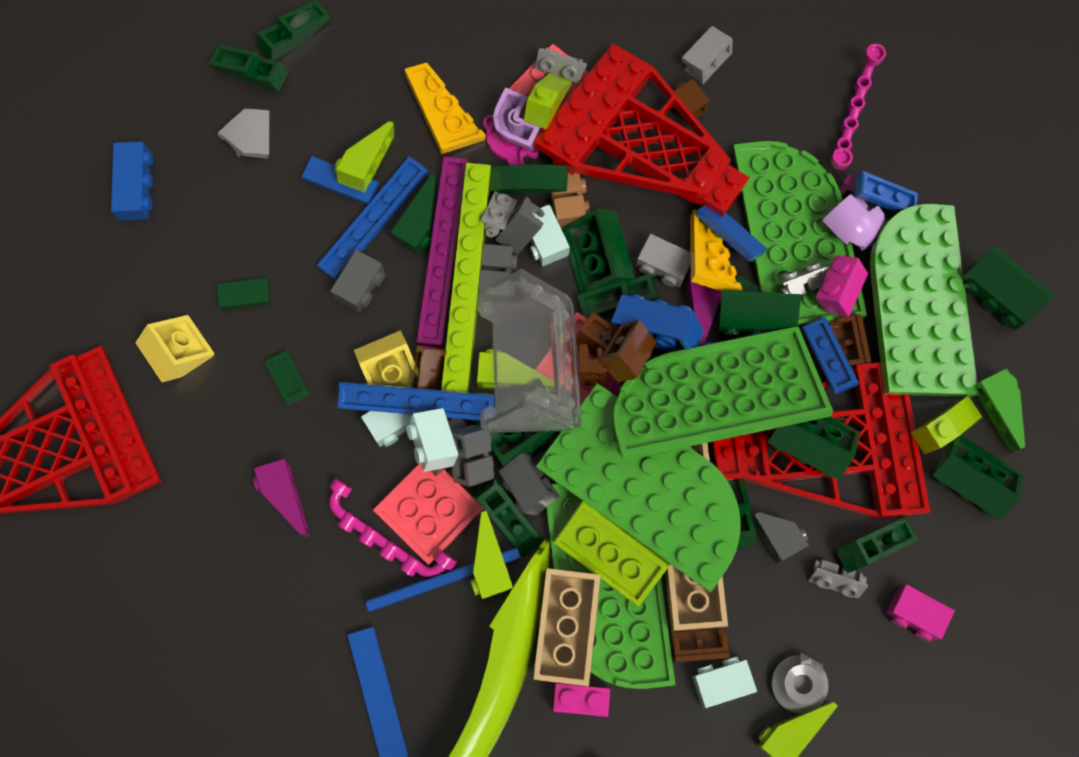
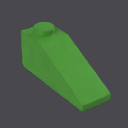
(1003, 405)

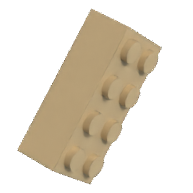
(567, 627)

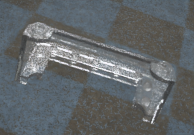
(532, 356)

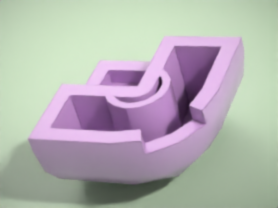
(510, 120)
(855, 222)

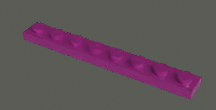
(442, 253)

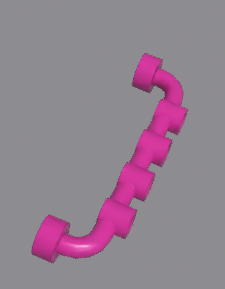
(842, 156)
(389, 549)

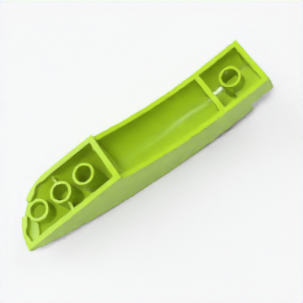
(509, 659)

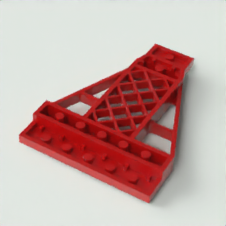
(601, 100)
(104, 426)
(889, 448)

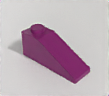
(704, 304)
(279, 488)

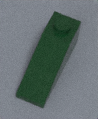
(415, 225)
(507, 516)
(876, 545)

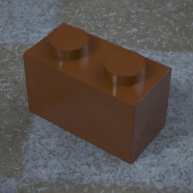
(628, 351)

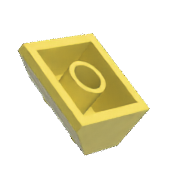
(173, 347)
(387, 361)

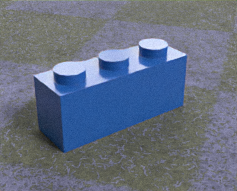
(131, 181)

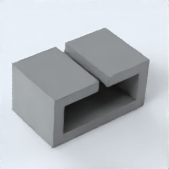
(664, 260)

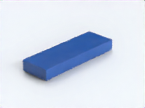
(323, 175)
(884, 192)
(732, 233)
(830, 355)

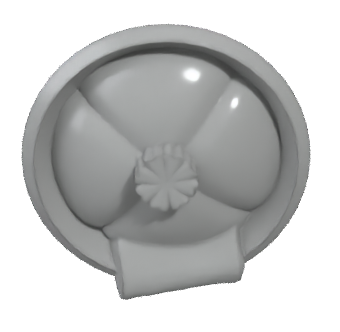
(800, 683)

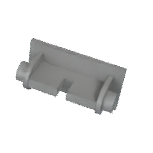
(554, 62)
(498, 213)
(794, 281)
(827, 577)

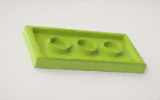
(611, 553)

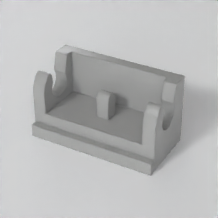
(707, 54)

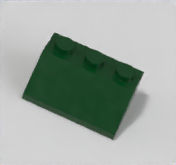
(598, 250)
(1005, 288)
(757, 312)
(820, 443)
(511, 444)
(979, 477)

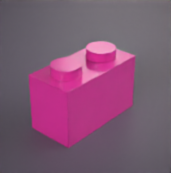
(842, 285)
(920, 613)
(581, 700)

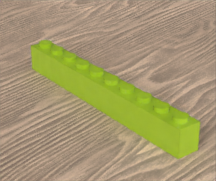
(466, 279)

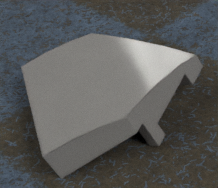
(248, 133)

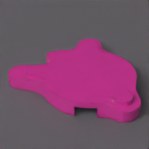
(502, 148)

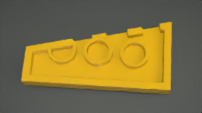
(443, 115)
(710, 258)

